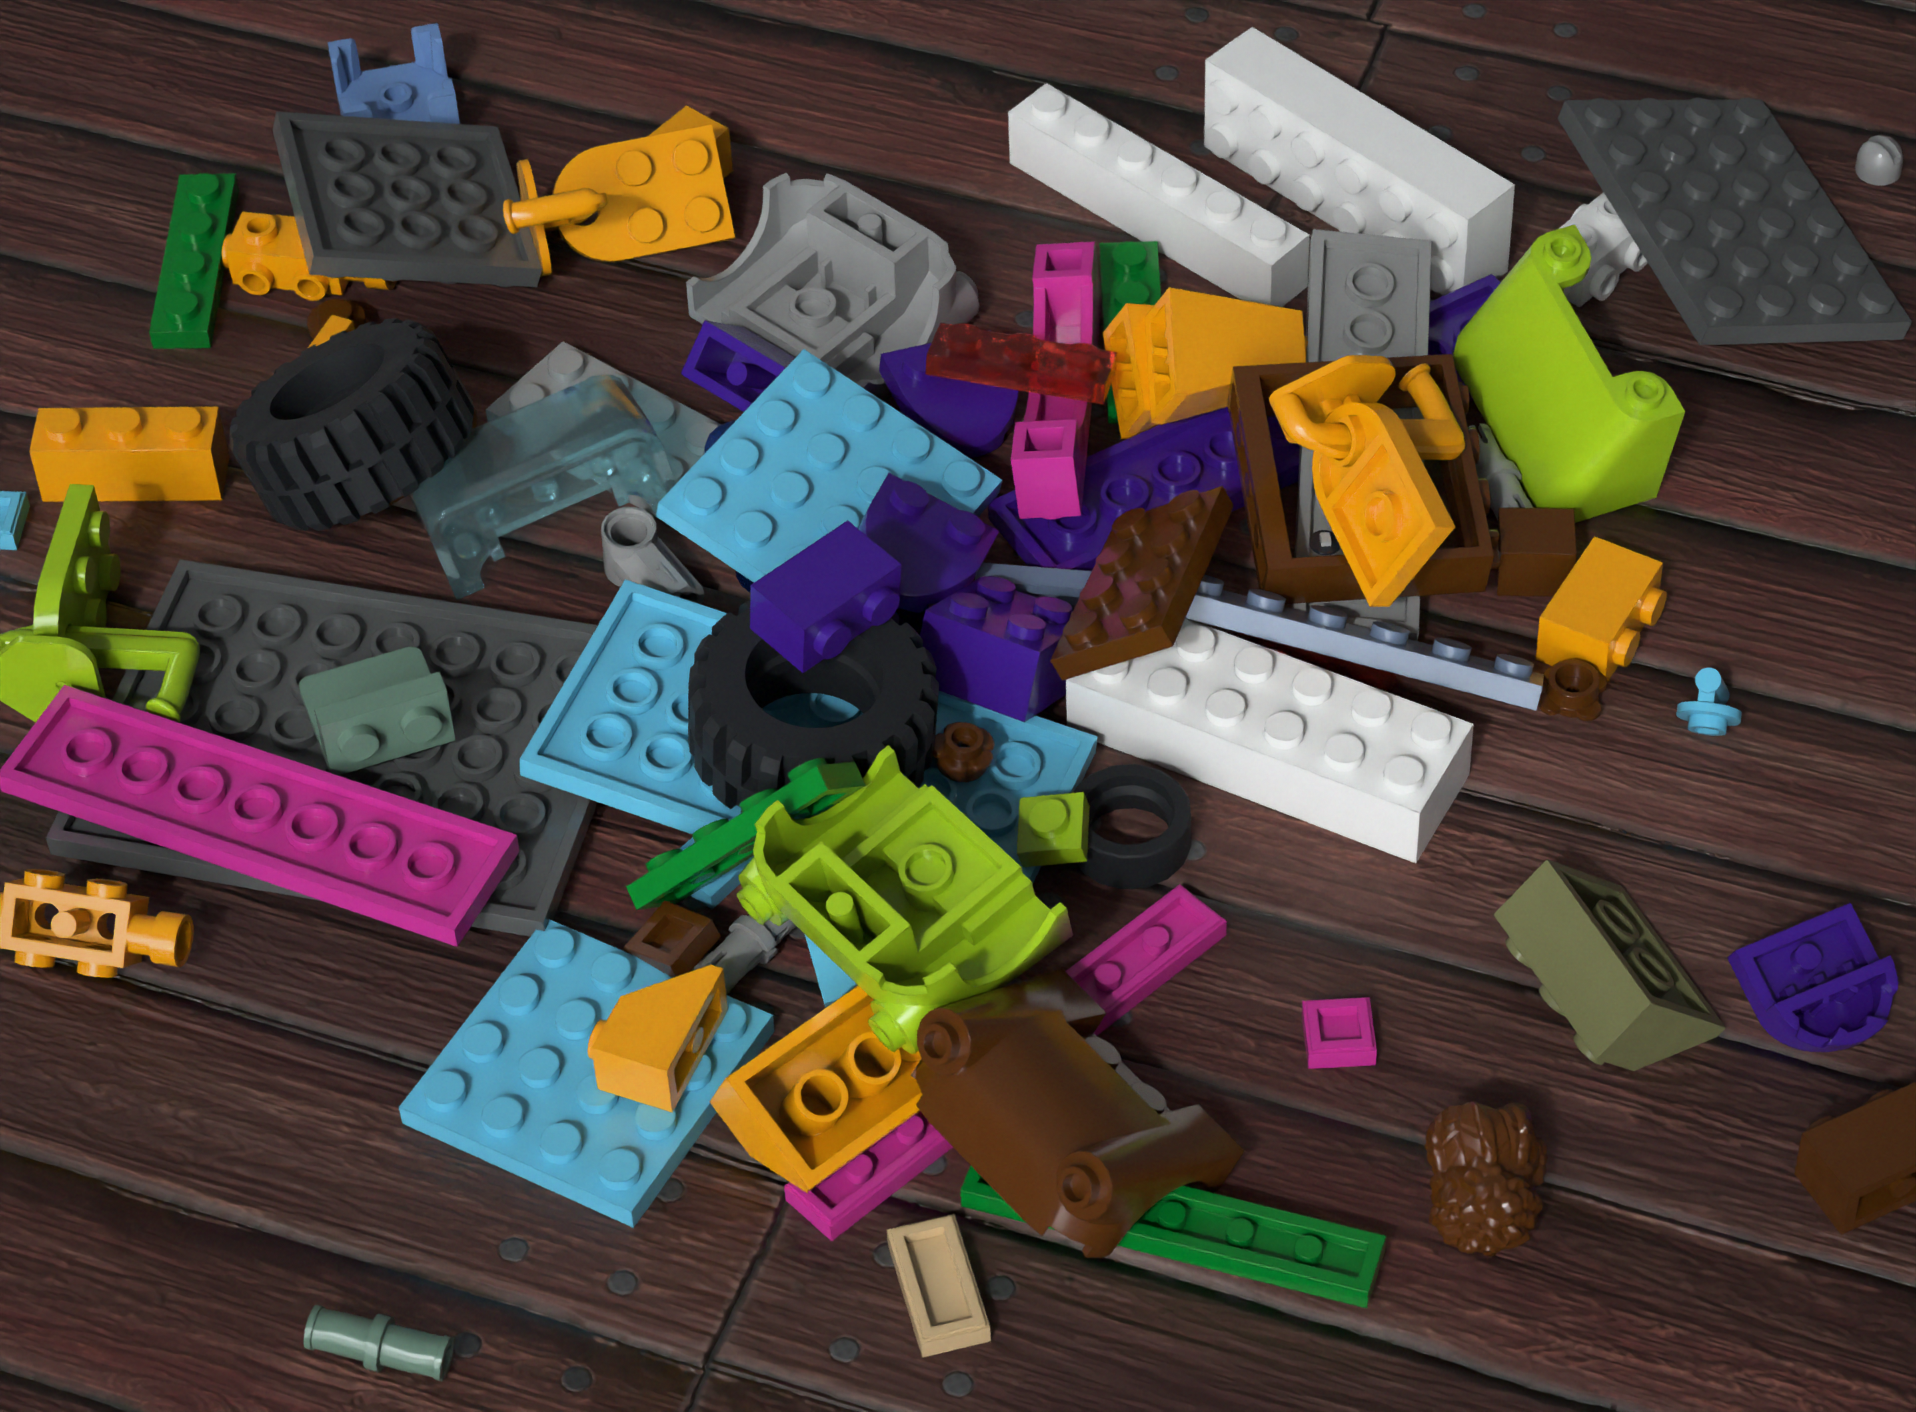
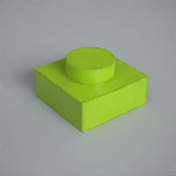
(1053, 829)

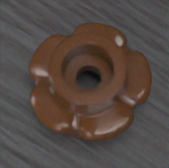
(959, 762)

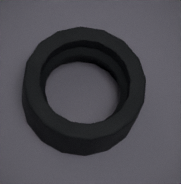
(1147, 790)

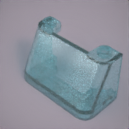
(536, 465)

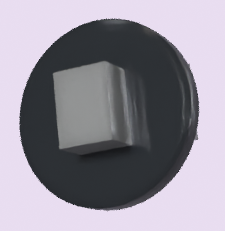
(1324, 542)

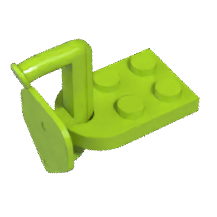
(70, 624)

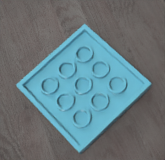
(805, 465)
(527, 1094)

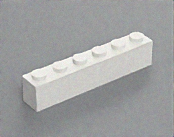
(1158, 198)

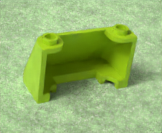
(1550, 397)

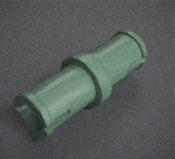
(379, 1342)

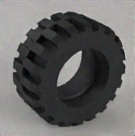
(352, 424)
(750, 751)

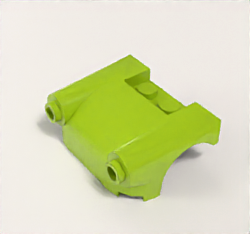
(901, 898)

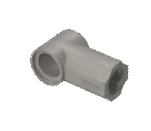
(639, 555)

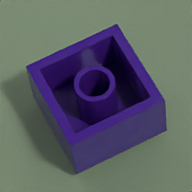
(997, 646)

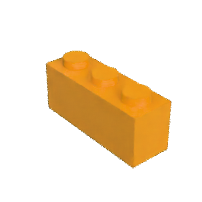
(131, 453)

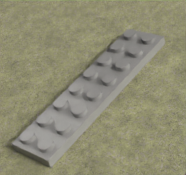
(1369, 301)

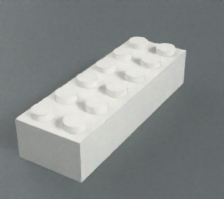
(1354, 159)
(1282, 736)

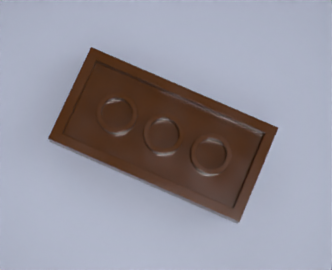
(1142, 582)

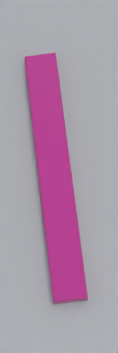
(1113, 975)

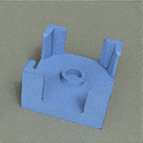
(400, 91)

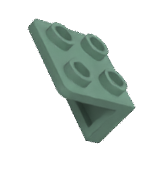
(377, 710)

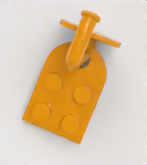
(648, 197)
(1372, 465)

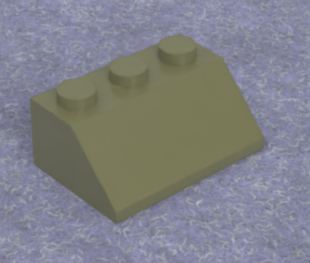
(1604, 968)

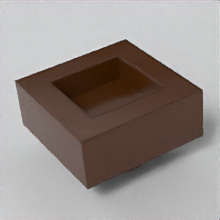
(673, 939)

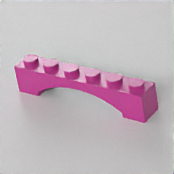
(1054, 436)

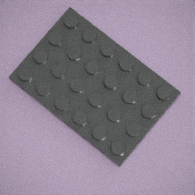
(1733, 221)

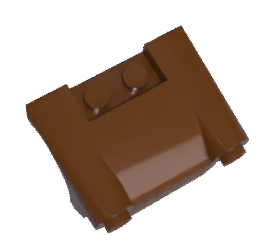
(1058, 1113)

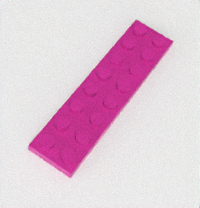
(260, 814)

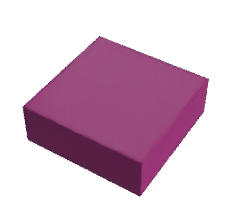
(1339, 1032)

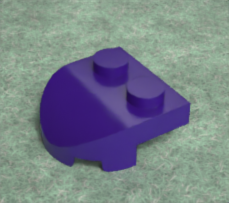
(956, 411)
(930, 538)
(1818, 983)

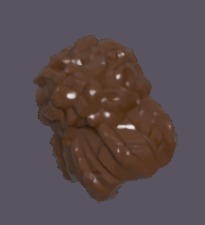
(1485, 1176)

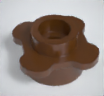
(1573, 690)

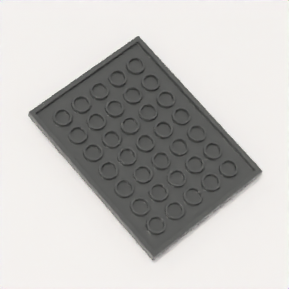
(273, 630)

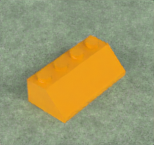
(820, 1094)

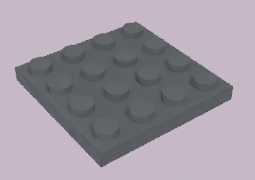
(403, 200)

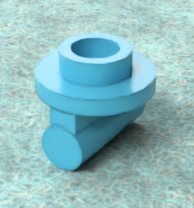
(1709, 713)

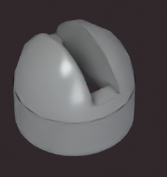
(1879, 161)

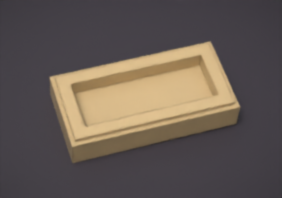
(938, 1285)

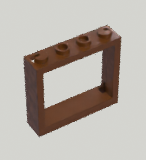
(1331, 577)

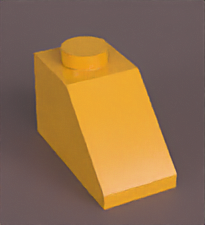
(658, 1037)

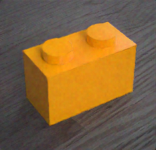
(1602, 608)

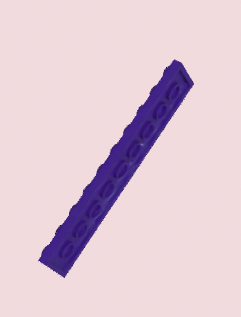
(1181, 458)

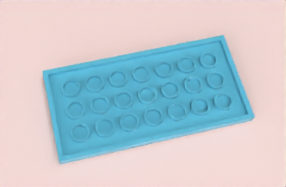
(624, 729)

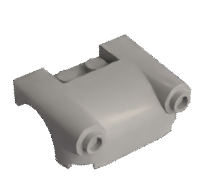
(837, 279)

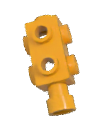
(269, 254)
(81, 928)

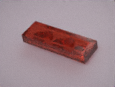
(1021, 362)

